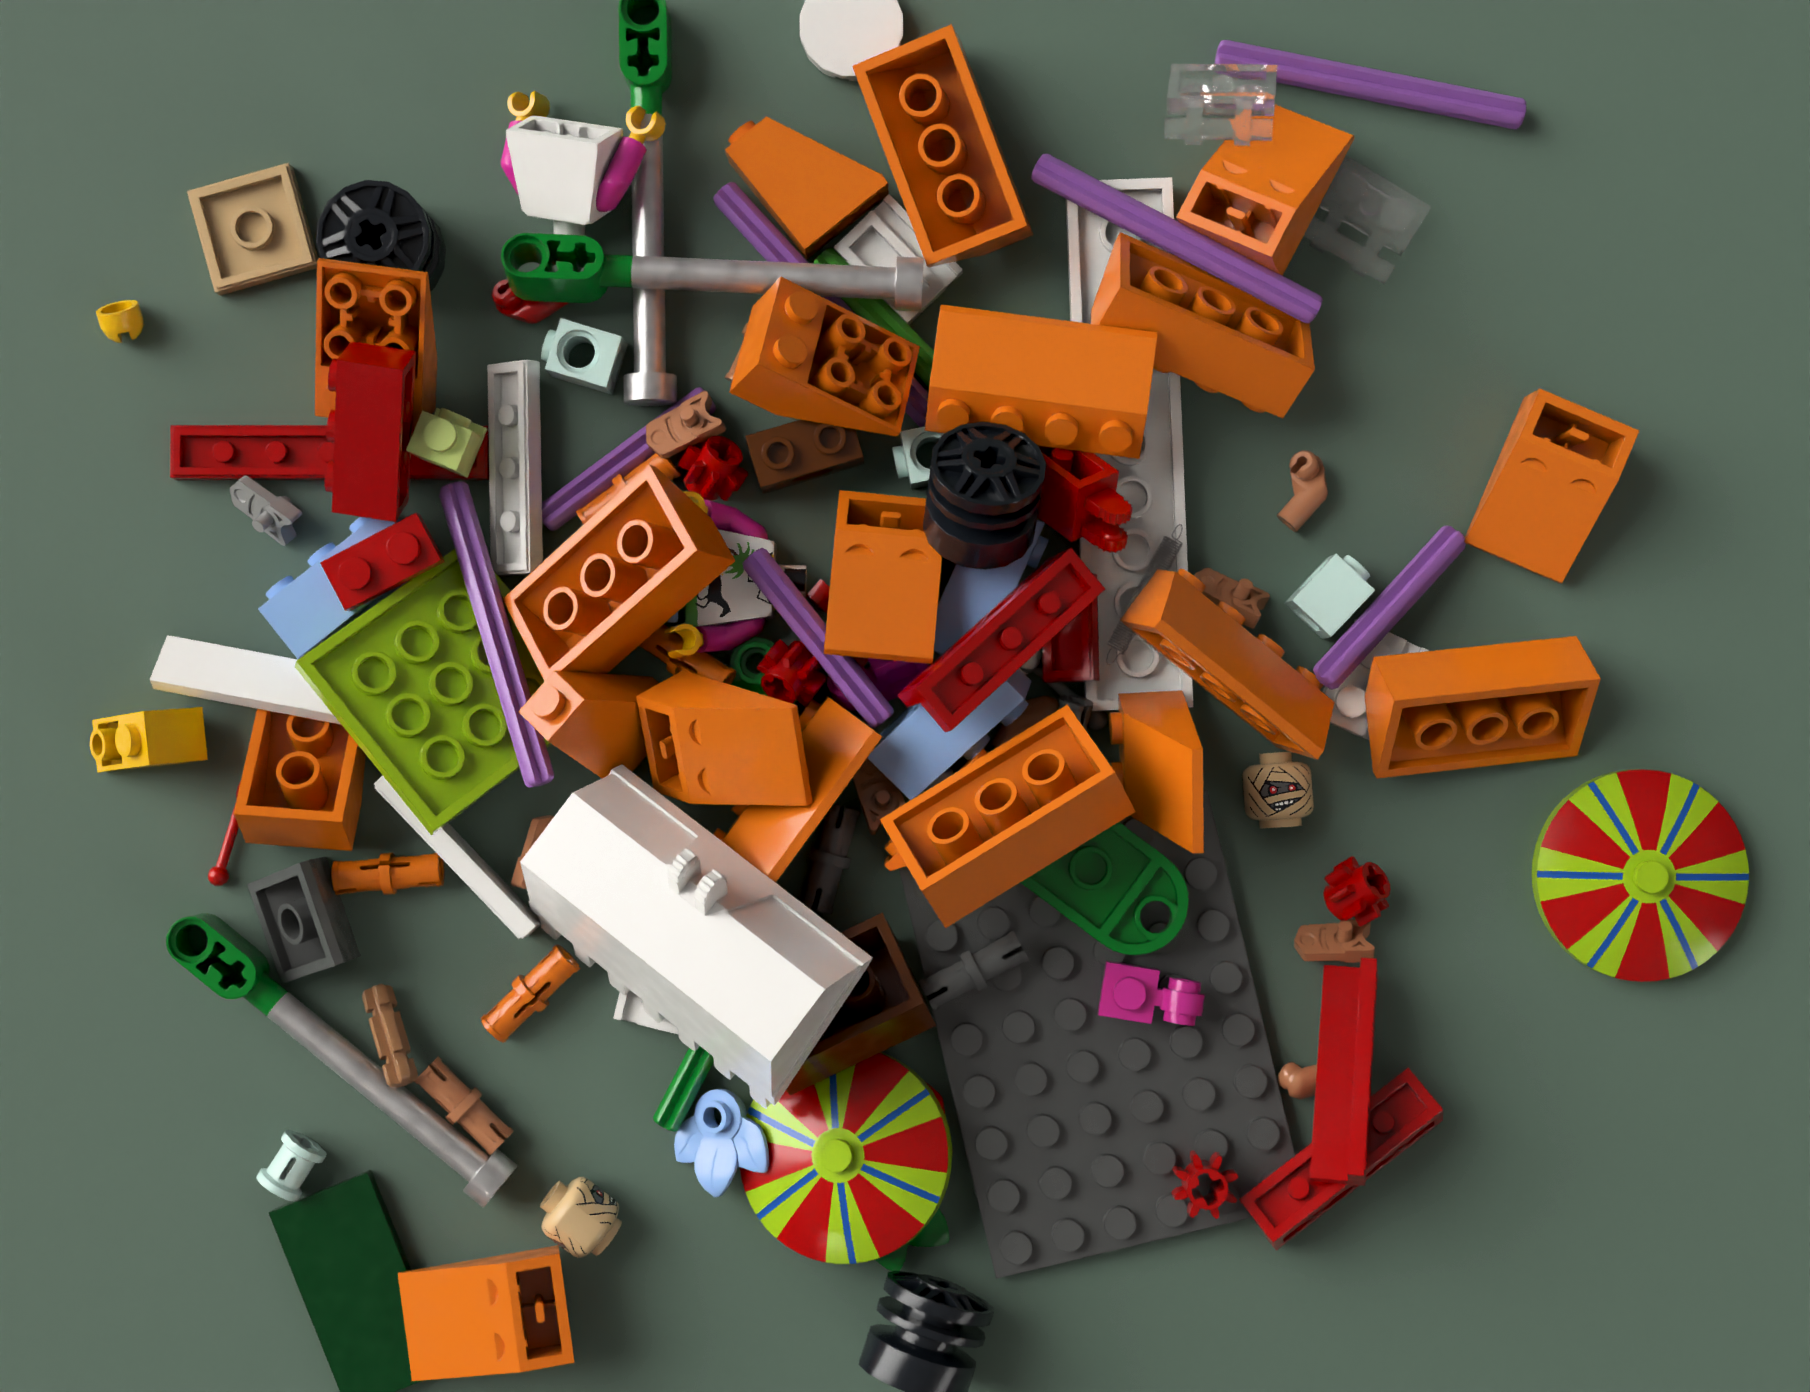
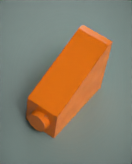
(803, 182)
(591, 717)

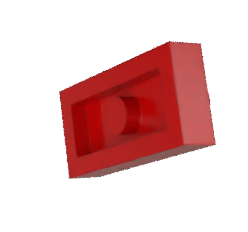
(382, 562)

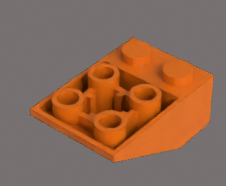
(1266, 192)
(377, 309)
(823, 363)
(1550, 484)
(882, 580)
(723, 744)
(487, 1316)

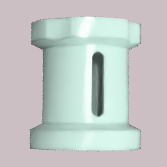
(276, 1177)

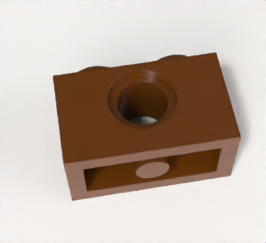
(802, 453)

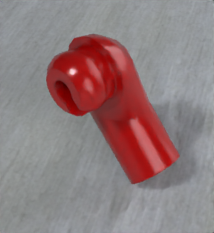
(519, 309)

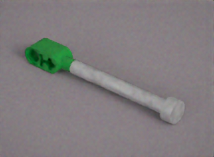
(691, 274)
(649, 382)
(482, 1171)

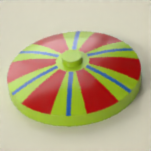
(1640, 875)
(852, 1163)

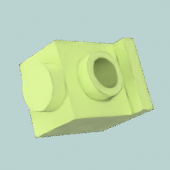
(447, 440)

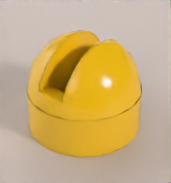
(120, 318)

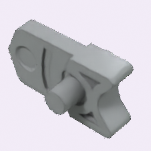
(268, 512)

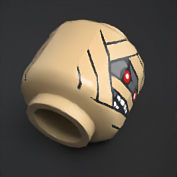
(1278, 791)
(580, 1217)

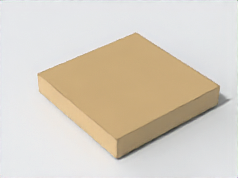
(253, 229)

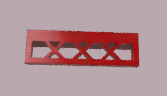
(1003, 639)
(1344, 1073)
(1291, 1202)

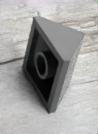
(303, 919)

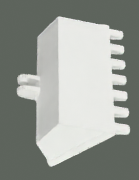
(691, 930)

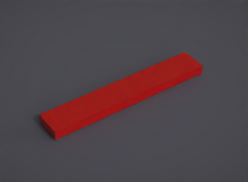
(277, 454)

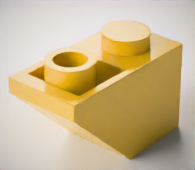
(149, 739)

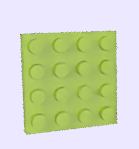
(422, 694)

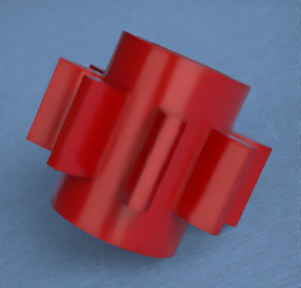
(713, 468)
(791, 673)
(1356, 891)
(1218, 1187)

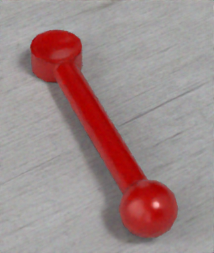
(218, 874)

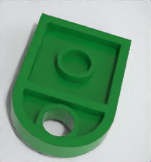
(1108, 885)

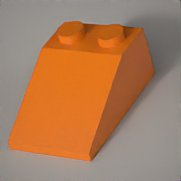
(1161, 764)
(300, 784)

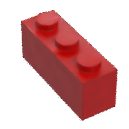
(370, 430)

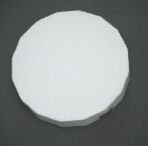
(848, 32)

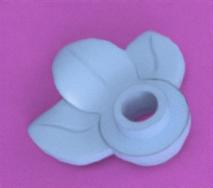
(722, 1147)

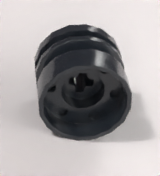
(408, 233)
(983, 495)
(930, 1324)

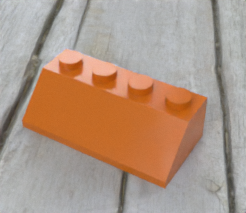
(942, 148)
(1206, 327)
(1044, 377)
(618, 578)
(1231, 662)
(1478, 706)
(834, 751)
(1007, 815)

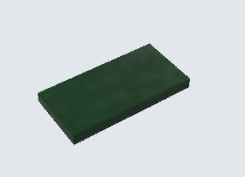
(348, 1277)

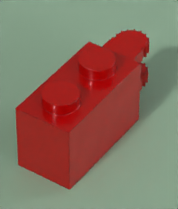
(1082, 499)

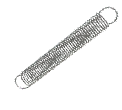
(1165, 545)

